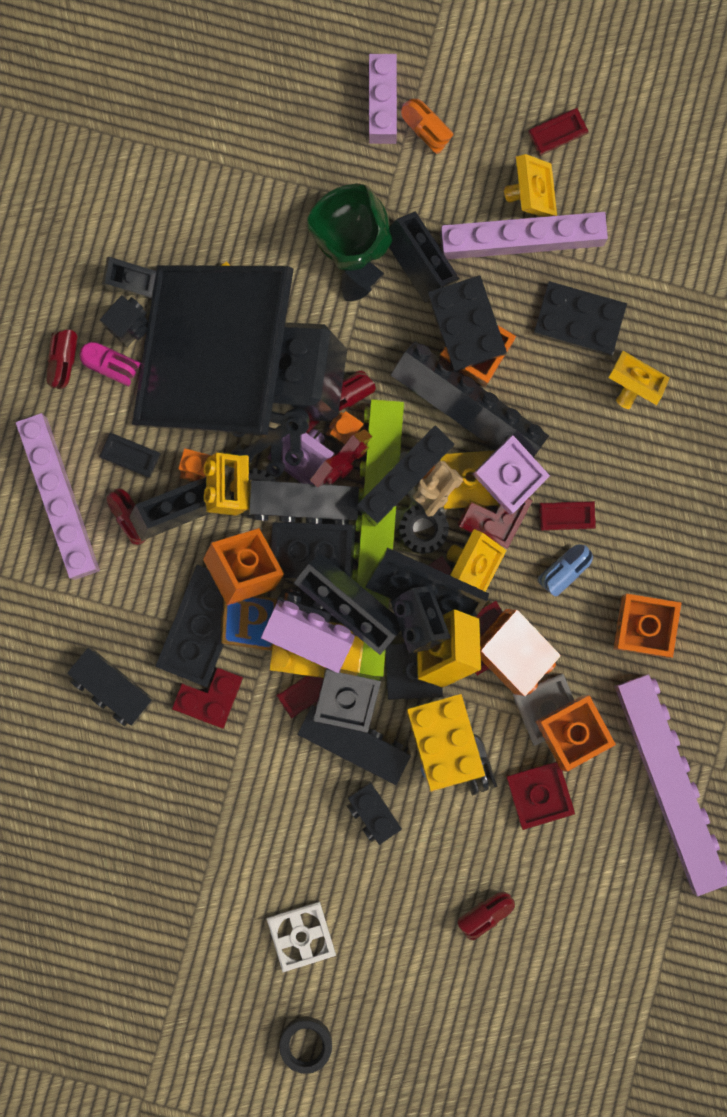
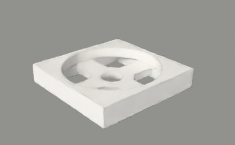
(304, 947)

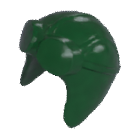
(350, 226)

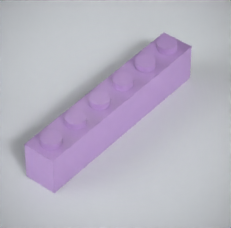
(524, 235)
(57, 496)

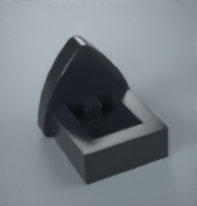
(359, 283)

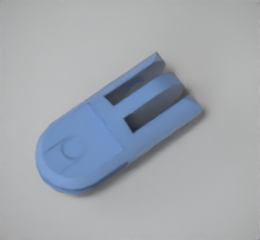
(566, 569)

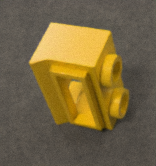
(215, 484)

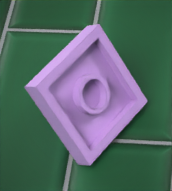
(313, 457)
(511, 475)

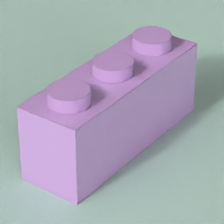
(382, 98)
(308, 635)

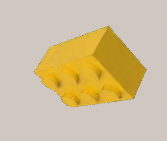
(445, 743)

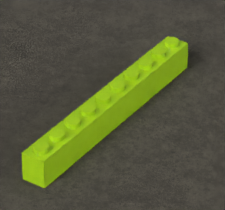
(383, 454)

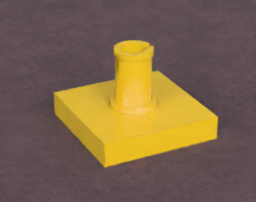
(534, 187)
(637, 380)
(470, 488)
(477, 560)

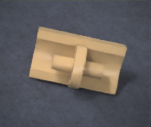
(436, 488)

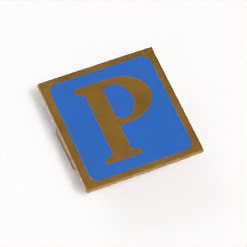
(245, 622)

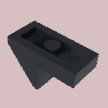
(128, 278)

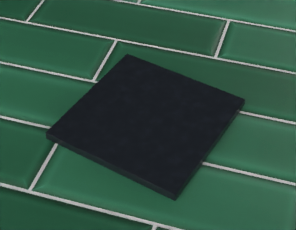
(213, 348)

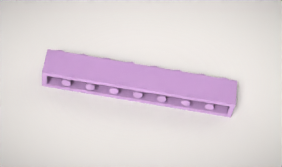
(671, 784)

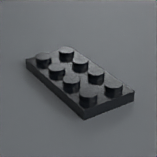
(400, 573)
(195, 634)

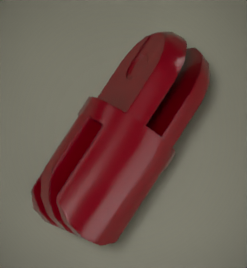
(61, 358)
(355, 389)
(122, 506)
(486, 915)

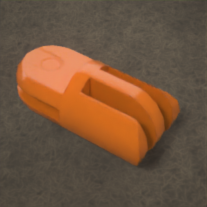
(426, 124)

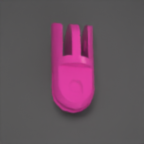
(109, 362)

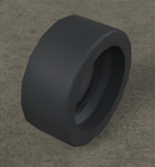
(309, 1066)

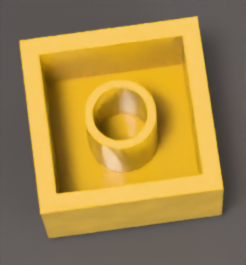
(454, 657)

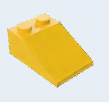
(289, 662)

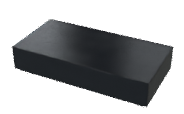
(130, 455)

